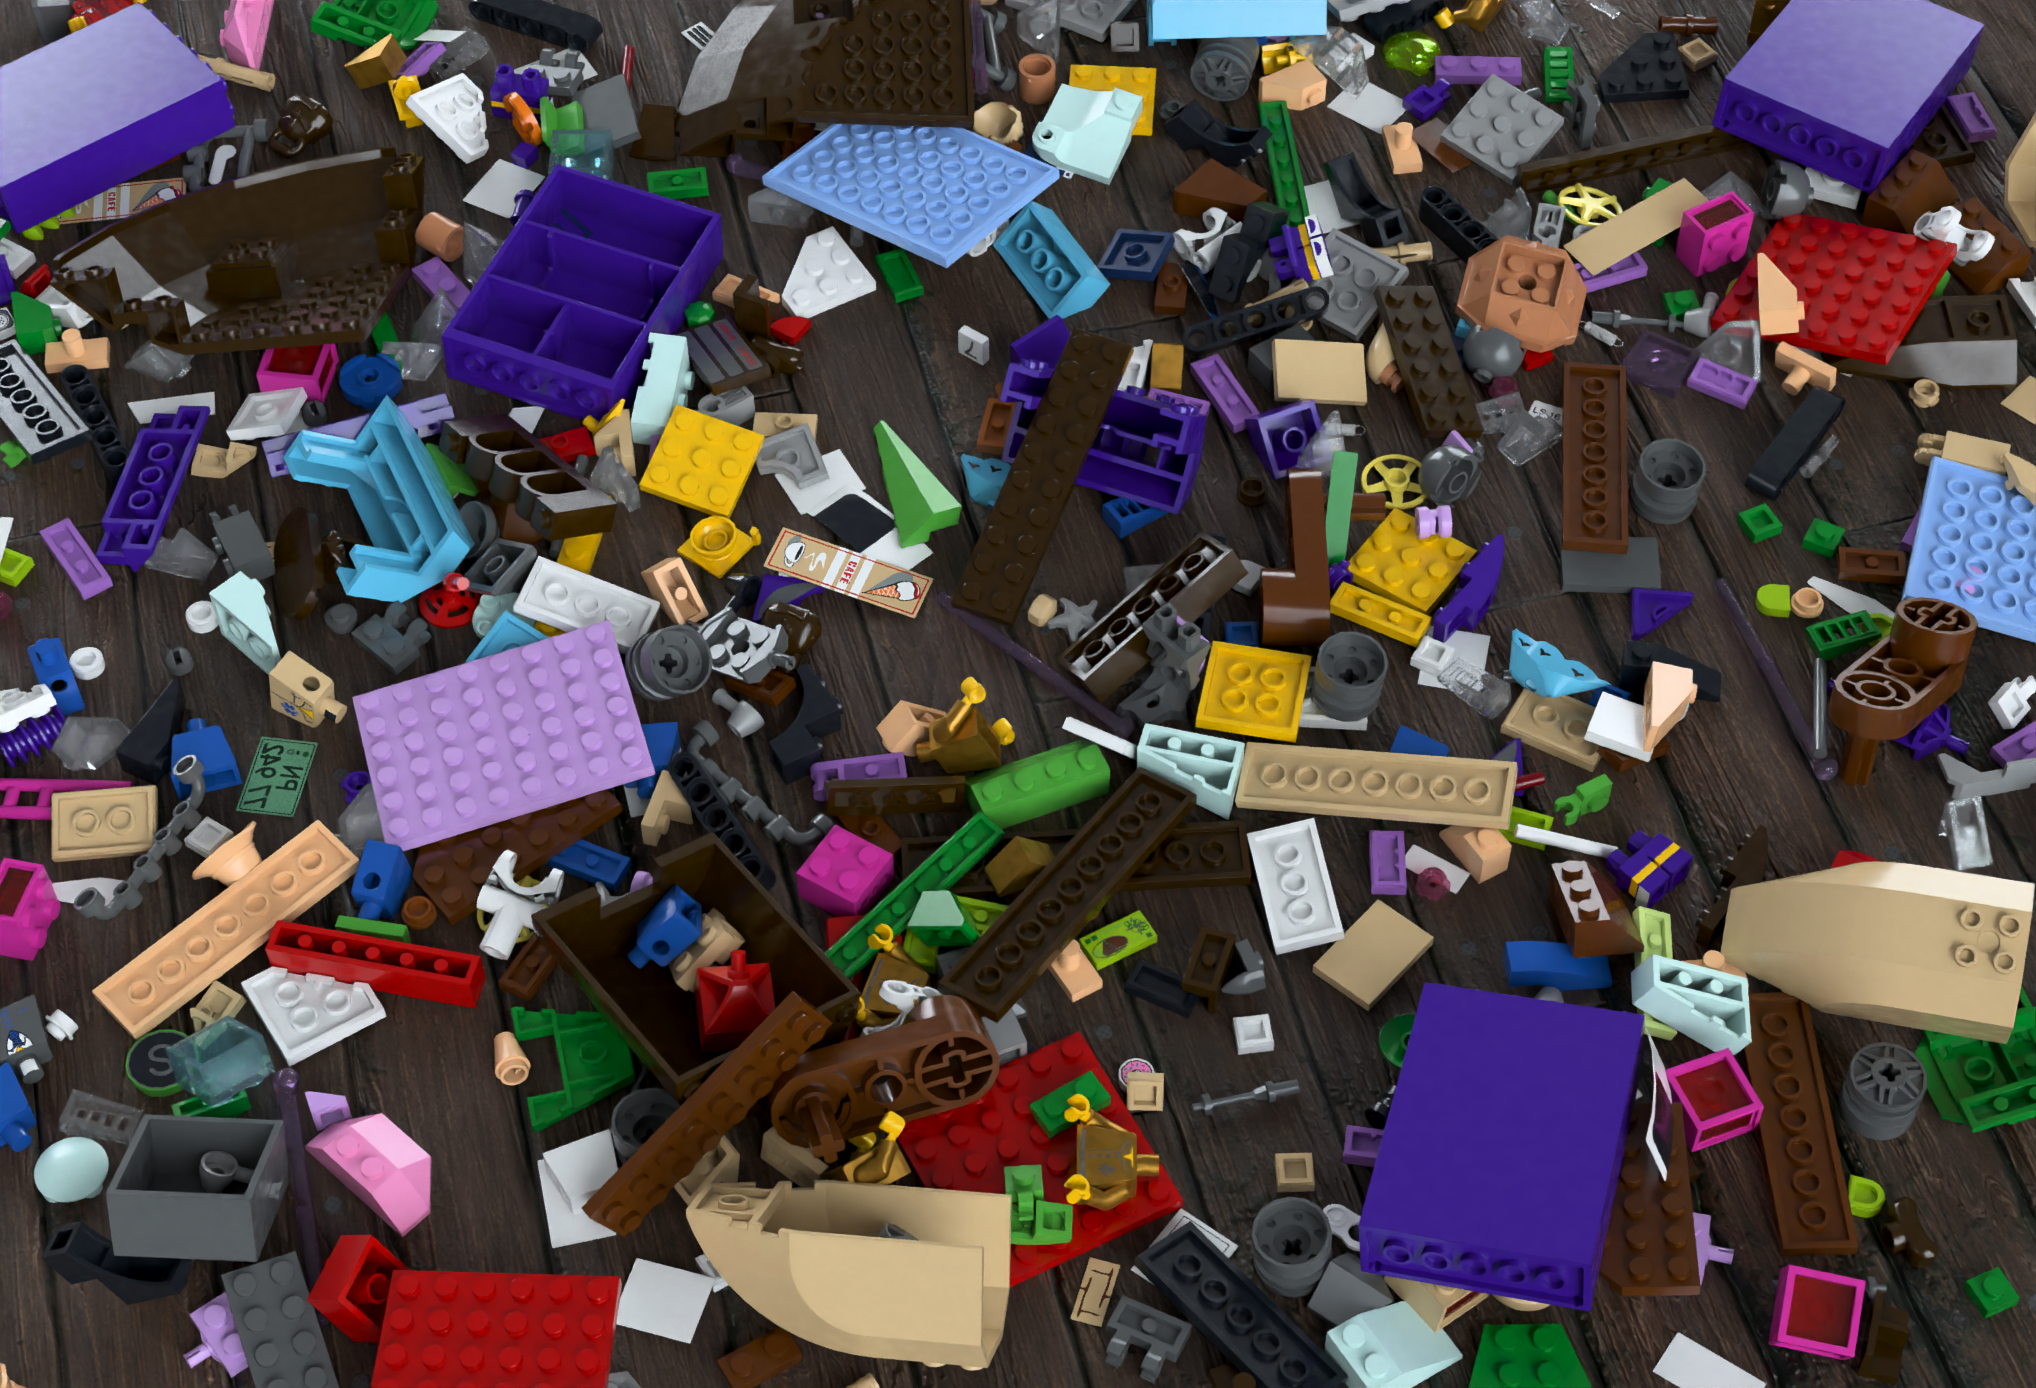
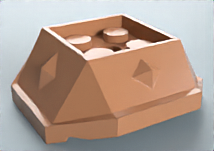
(1525, 292)

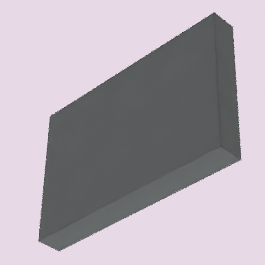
(610, 107)
(1612, 572)

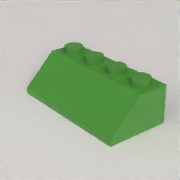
(1039, 784)

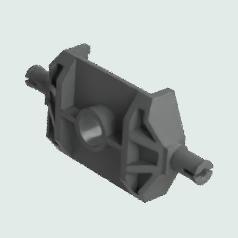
(732, 635)

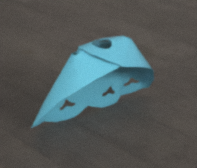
(981, 481)
(1546, 674)

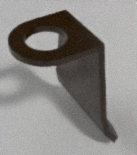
(657, 134)

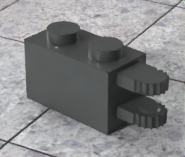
(241, 545)

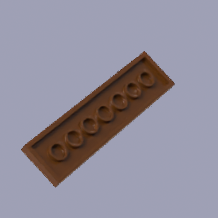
(1594, 458)
(707, 1115)
(1797, 1130)

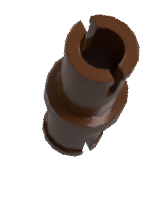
(1688, 25)

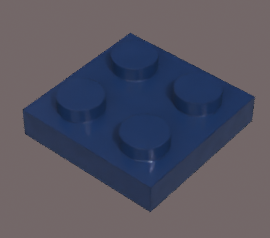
(1136, 254)

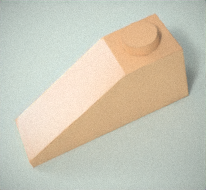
(1777, 300)
(1665, 700)

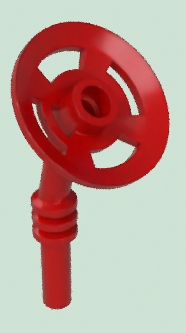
(451, 601)

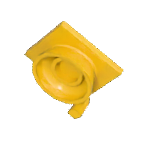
(718, 544)

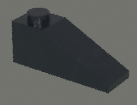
(1638, 659)
(149, 745)

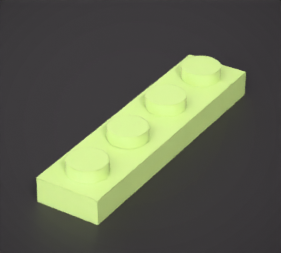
(1656, 936)

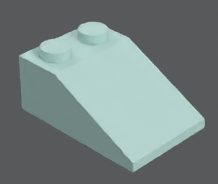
(246, 619)
(1389, 1348)

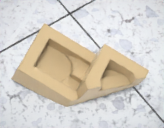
(221, 462)
(2020, 475)
(215, 1005)

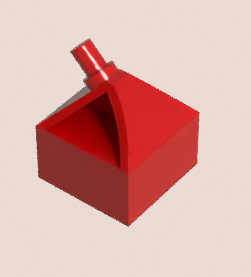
(732, 1001)
(356, 1286)

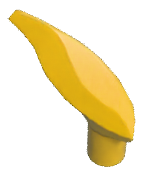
(594, 426)

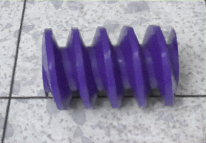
(32, 736)

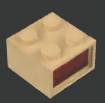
(1435, 1303)

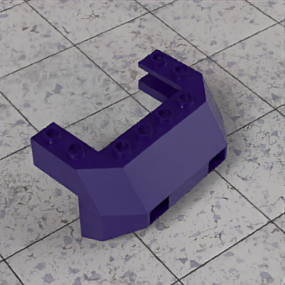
(1118, 453)

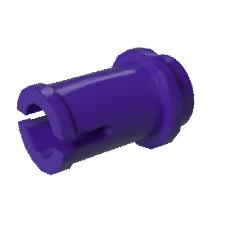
(522, 201)

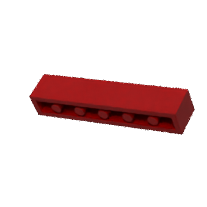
(381, 963)

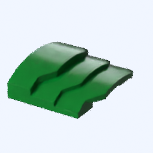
(372, 20)
(1983, 1079)

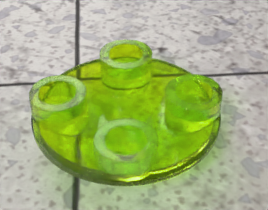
(1411, 52)

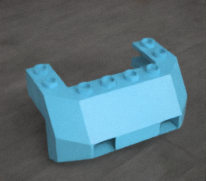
(1233, 18)
(399, 500)

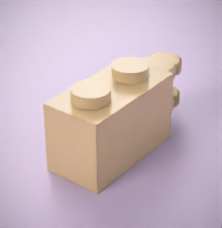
(1962, 449)

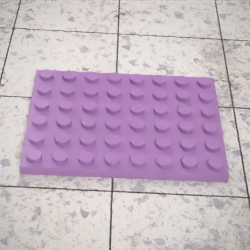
(501, 736)

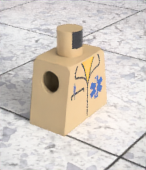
(303, 692)

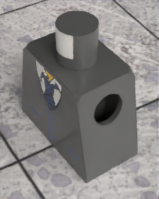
(24, 1039)

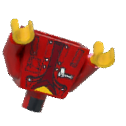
(90, 11)

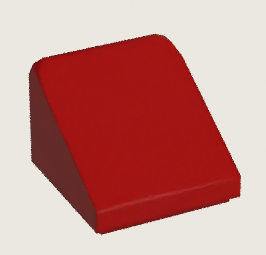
(37, 282)

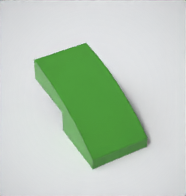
(1050, 1225)

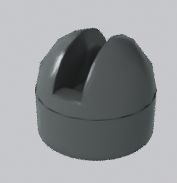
(315, 420)
(181, 668)

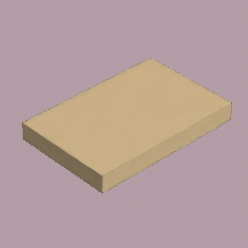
(1319, 372)
(1553, 727)
(104, 823)
(1373, 955)

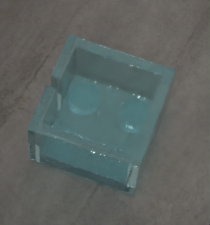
(583, 150)
(220, 1061)

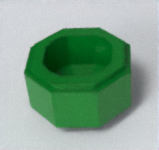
(698, 313)

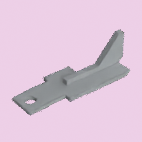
(1972, 783)

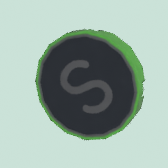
(150, 1066)

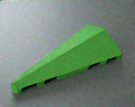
(913, 491)

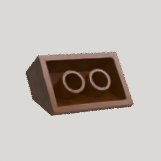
(1907, 193)
(2004, 260)
(1591, 911)

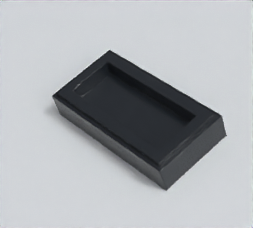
(1160, 988)

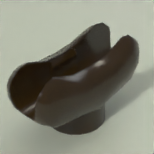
(778, 356)
(1906, 1235)

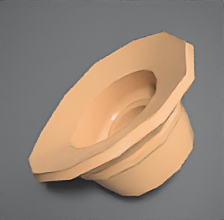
(231, 859)

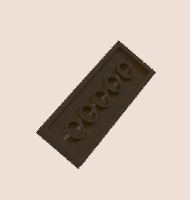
(1428, 361)

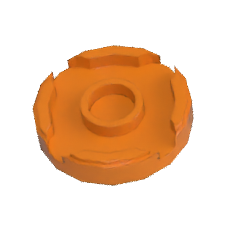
(523, 119)

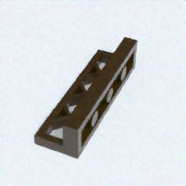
(894, 795)

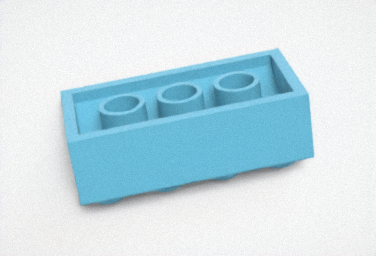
(1050, 262)

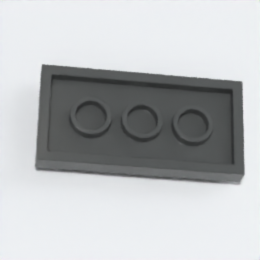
(278, 1325)

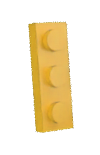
(1380, 614)

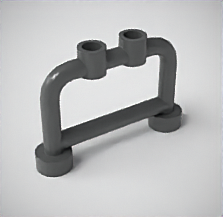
(993, 24)
(195, 173)

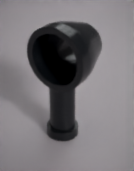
(743, 589)

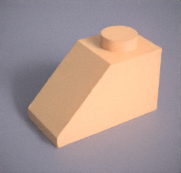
(1298, 85)
(675, 591)
(907, 726)
(1479, 849)

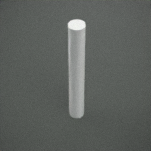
(1563, 841)

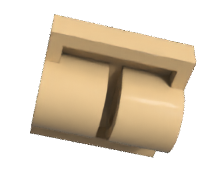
(713, 945)

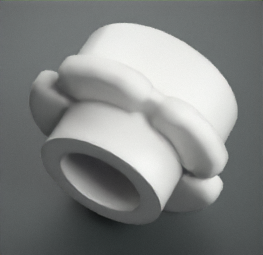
(60, 1025)

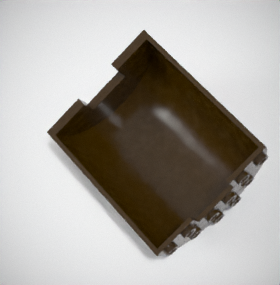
(646, 1003)

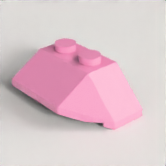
(246, 31)
(378, 1167)

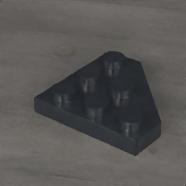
(1646, 72)

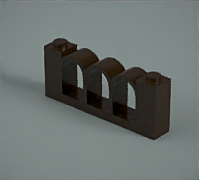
(530, 475)

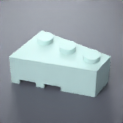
(664, 386)
(1195, 762)
(1695, 1001)

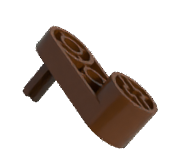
(1297, 598)
(1900, 680)
(936, 1065)

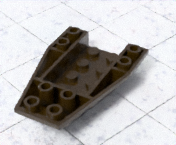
(1954, 342)

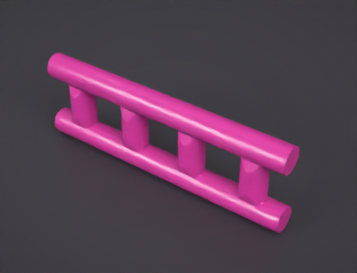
(45, 787)

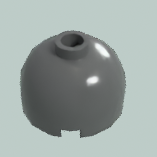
(1786, 191)
(1491, 353)
(1448, 474)

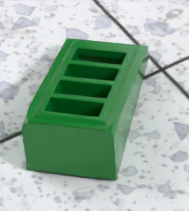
(1556, 70)
(1838, 647)

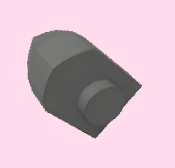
(1250, 970)

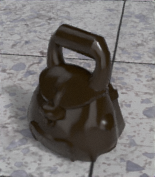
(302, 122)
(800, 625)

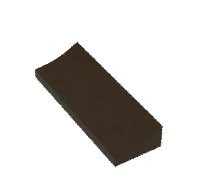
(1117, 642)

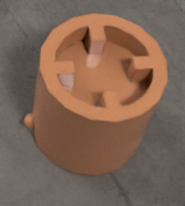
(1037, 78)
(440, 236)

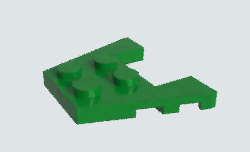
(590, 1057)
(1527, 1358)

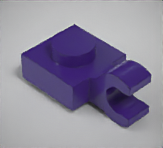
(1425, 101)

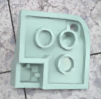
(1088, 130)

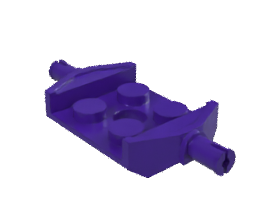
(1930, 733)

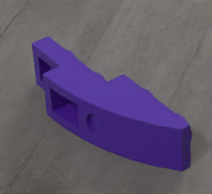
(1475, 593)

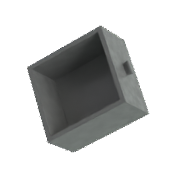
(159, 1196)

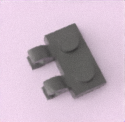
(562, 80)
(1583, 113)
(386, 644)
(1149, 1329)

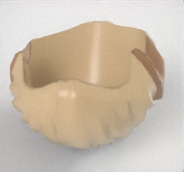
(998, 122)

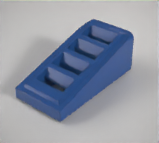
(1123, 526)

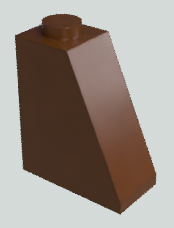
(1216, 187)

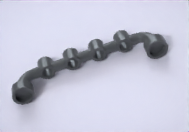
(753, 806)
(91, 901)

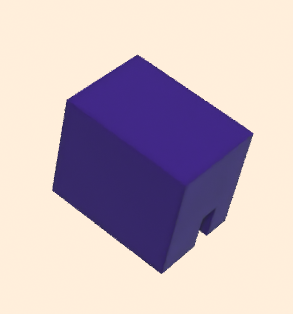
(524, 155)

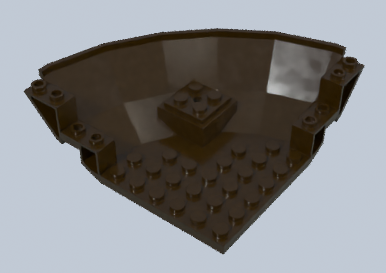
(855, 66)
(259, 257)

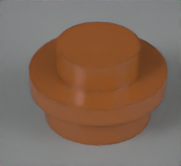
(418, 912)

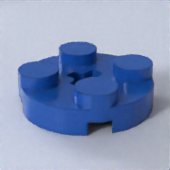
(371, 393)

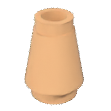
(510, 1061)

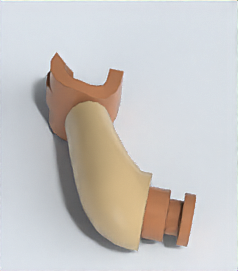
(1381, 362)

